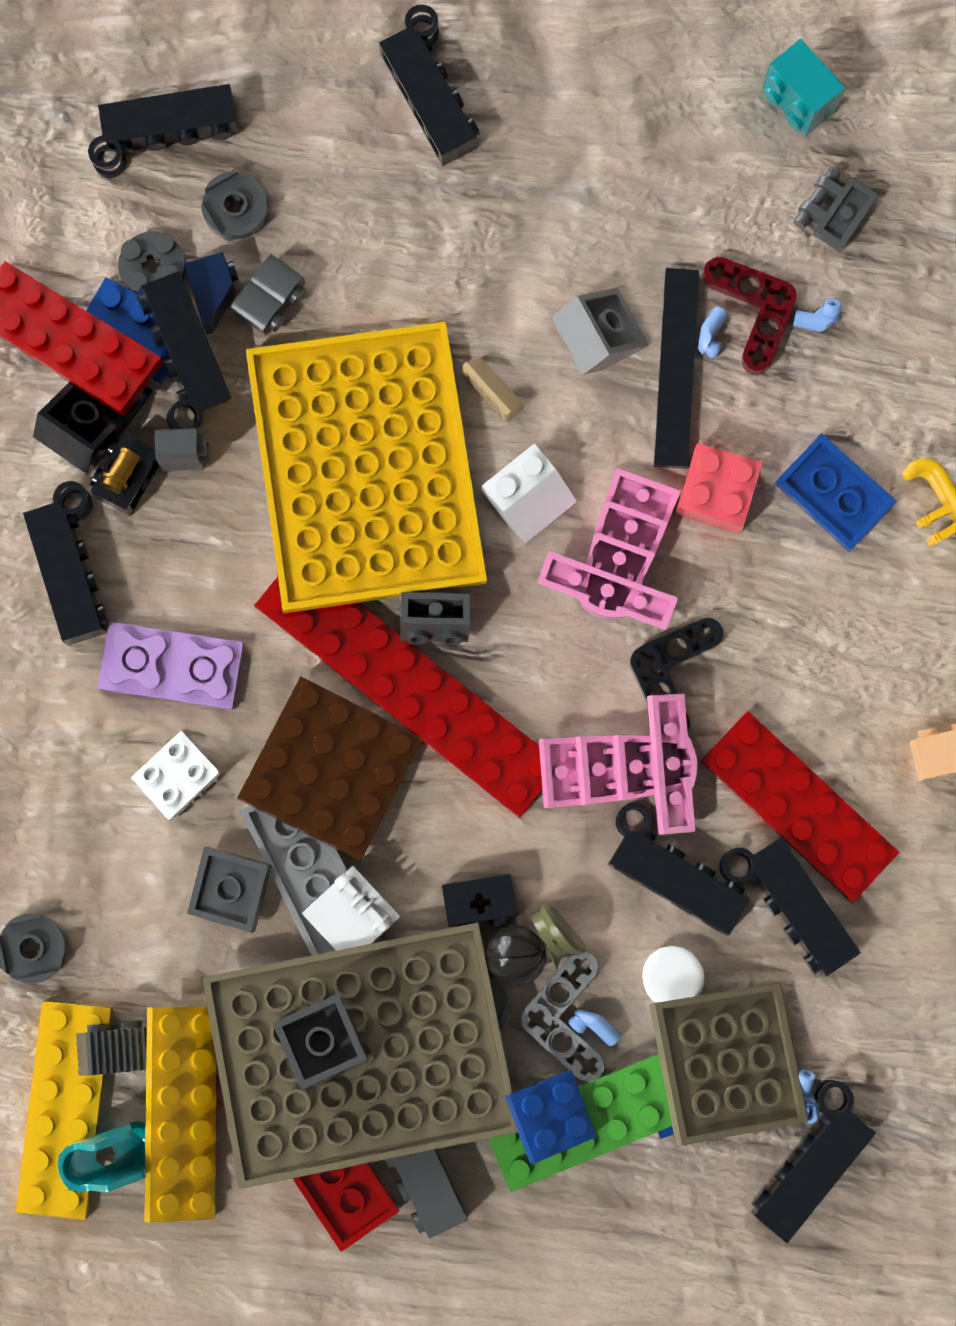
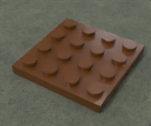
(330, 768)

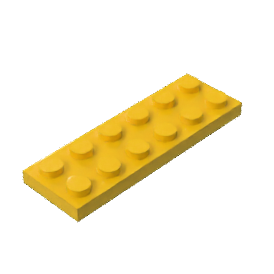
(60, 1110)
(180, 1115)

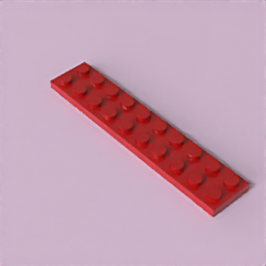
(417, 696)

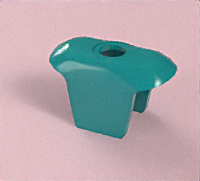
(82, 1171)

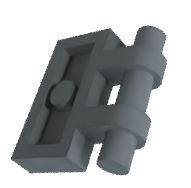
(845, 213)

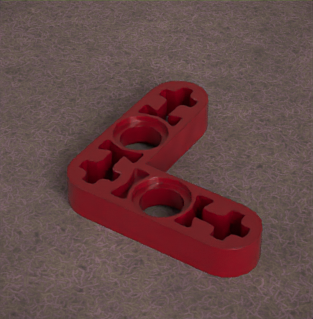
(768, 308)

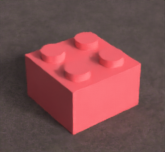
(718, 488)

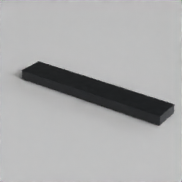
(676, 368)

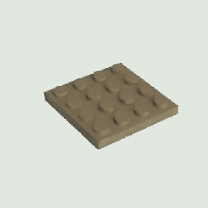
(728, 1064)

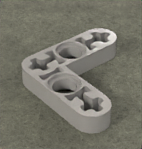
(554, 1010)

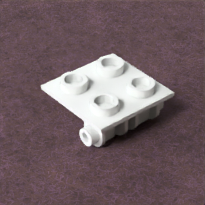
(176, 776)
(350, 912)

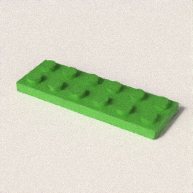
(621, 1109)

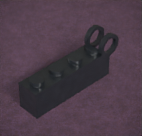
(425, 87)
(162, 121)
(185, 346)
(63, 565)
(675, 879)
(798, 903)
(815, 1168)

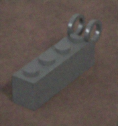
(430, 1190)

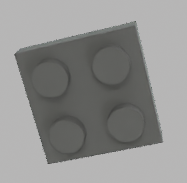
(229, 889)

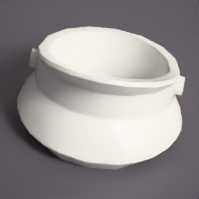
(672, 974)

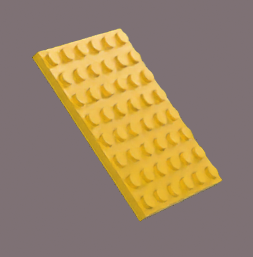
(365, 467)

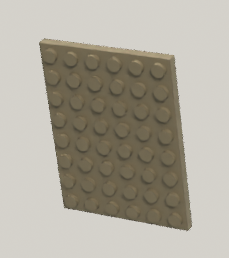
(429, 1045)

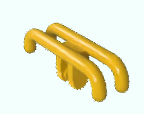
(945, 491)

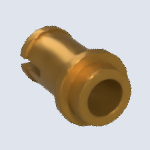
(120, 470)

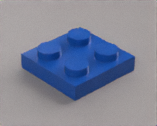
(550, 1116)

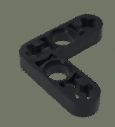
(665, 661)

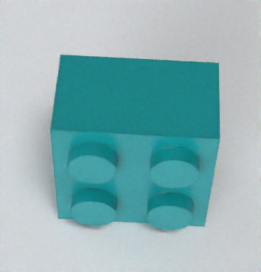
(802, 88)

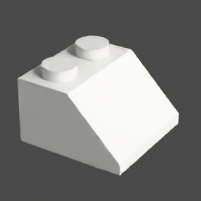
(528, 494)

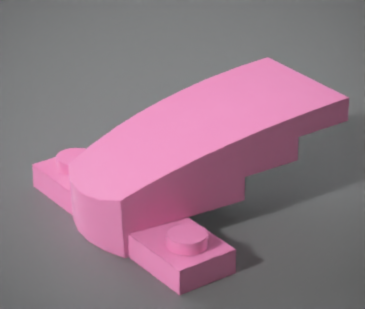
(620, 555)
(628, 767)

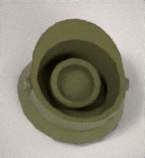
(557, 934)

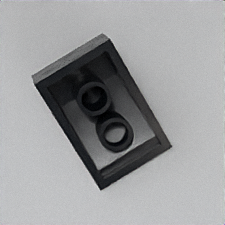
(82, 426)

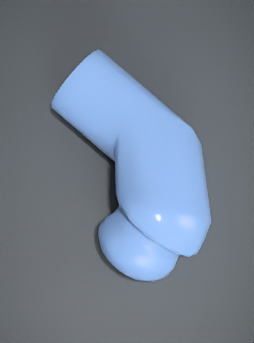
(821, 319)
(709, 329)
(597, 1023)
(811, 1105)

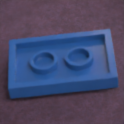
(121, 310)
(835, 492)

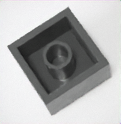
(320, 1042)

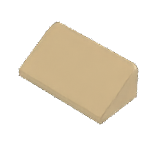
(492, 389)

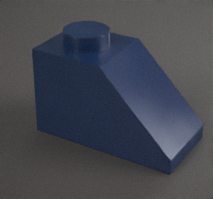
(212, 287)

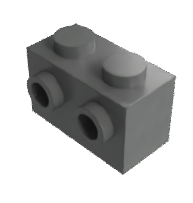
(434, 618)

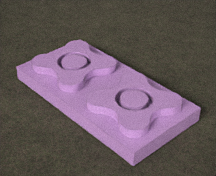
(171, 666)

